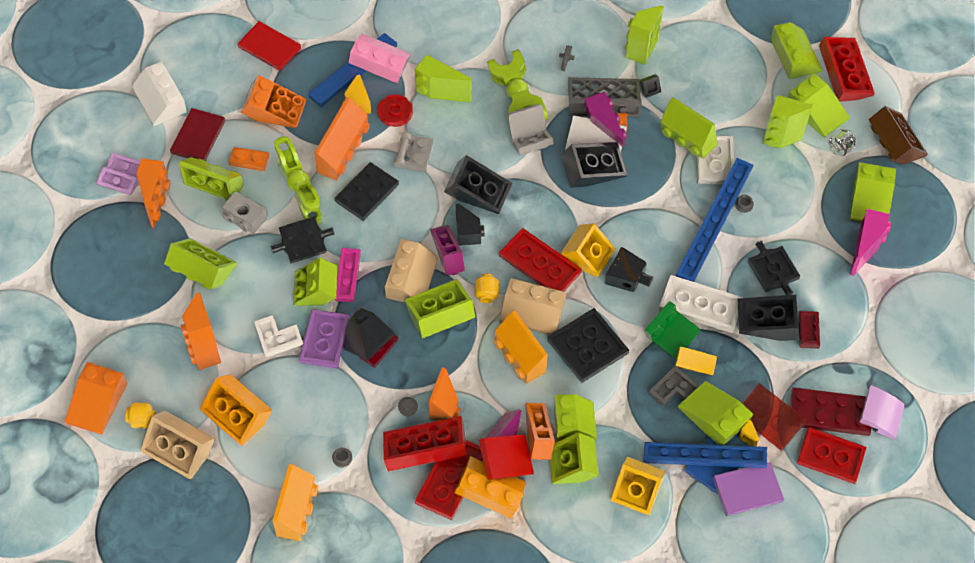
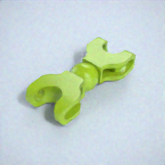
(512, 78)
(297, 179)

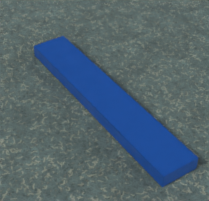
(341, 78)
(705, 455)

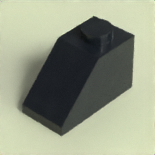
(468, 227)

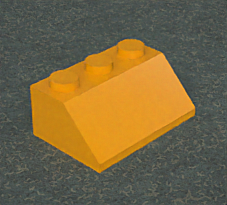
(520, 348)
(235, 408)
(497, 495)
(294, 503)

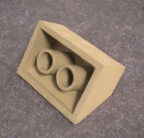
(410, 271)
(536, 305)
(176, 444)

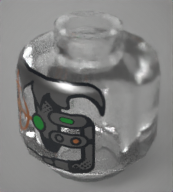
(842, 142)

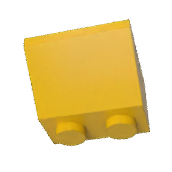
(589, 249)
(637, 485)

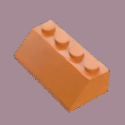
(341, 140)
(199, 335)

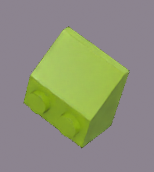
(574, 415)
(574, 460)

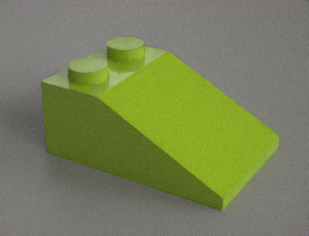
(442, 81)
(827, 111)
(872, 190)
(715, 413)

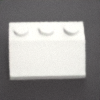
(158, 94)

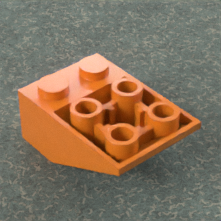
(273, 103)
(153, 185)

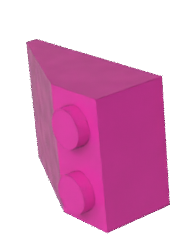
(870, 235)

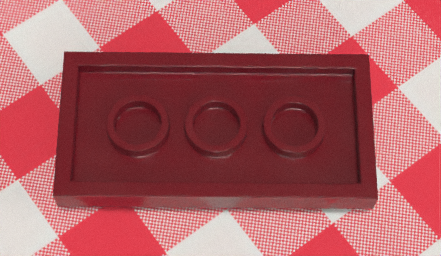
(830, 410)

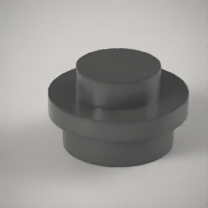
(744, 203)
(408, 406)
(342, 457)

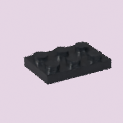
(366, 191)

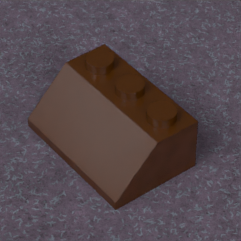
(897, 136)

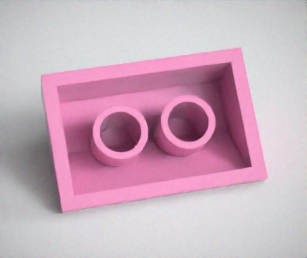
(379, 58)

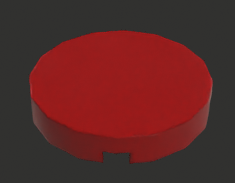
(395, 110)

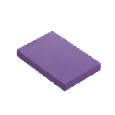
(324, 339)
(748, 489)

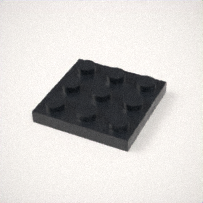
(588, 345)

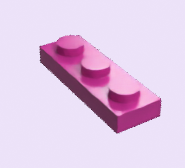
(348, 274)

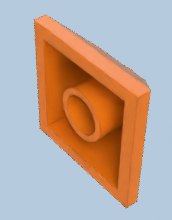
(443, 400)

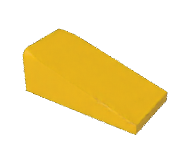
(695, 361)

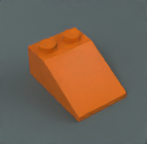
(95, 398)

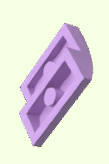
(120, 174)
(882, 412)

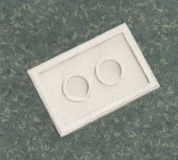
(585, 132)
(717, 163)

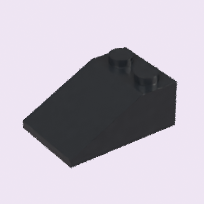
(593, 163)
(478, 185)
(769, 317)

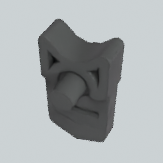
(567, 56)

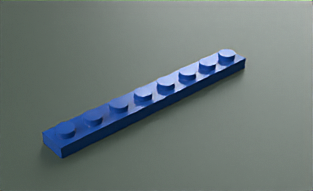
(714, 220)

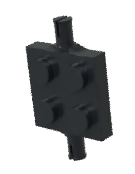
(302, 240)
(773, 268)

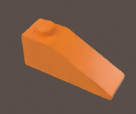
(539, 431)

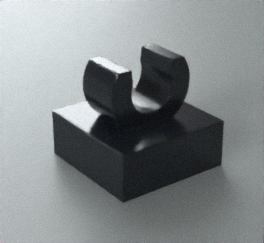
(650, 85)

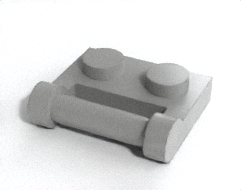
(419, 155)

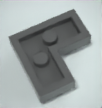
(673, 384)

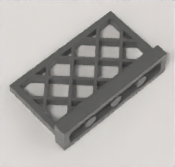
(620, 105)

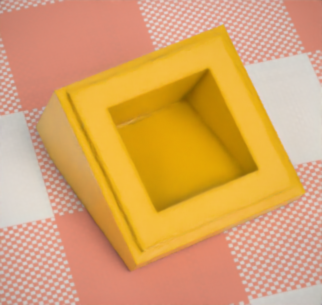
(749, 435)

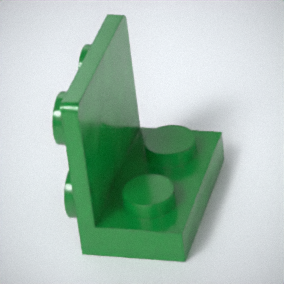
(671, 330)

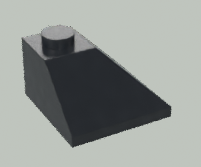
(366, 334)

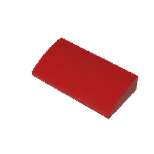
(846, 68)
(424, 443)

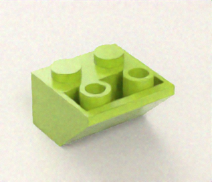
(315, 283)

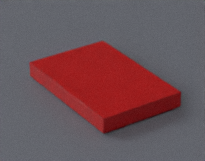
(269, 45)
(831, 455)
(506, 457)

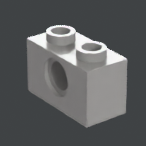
(238, 205)

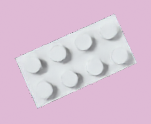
(702, 303)

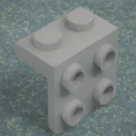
(529, 129)

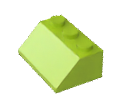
(643, 34)
(794, 50)
(786, 122)
(688, 128)
(210, 178)
(199, 263)
(440, 308)

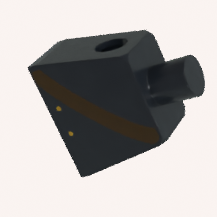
(627, 271)

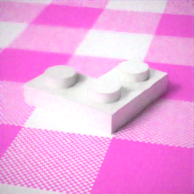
(274, 340)

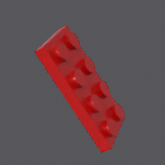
(540, 261)
(439, 488)

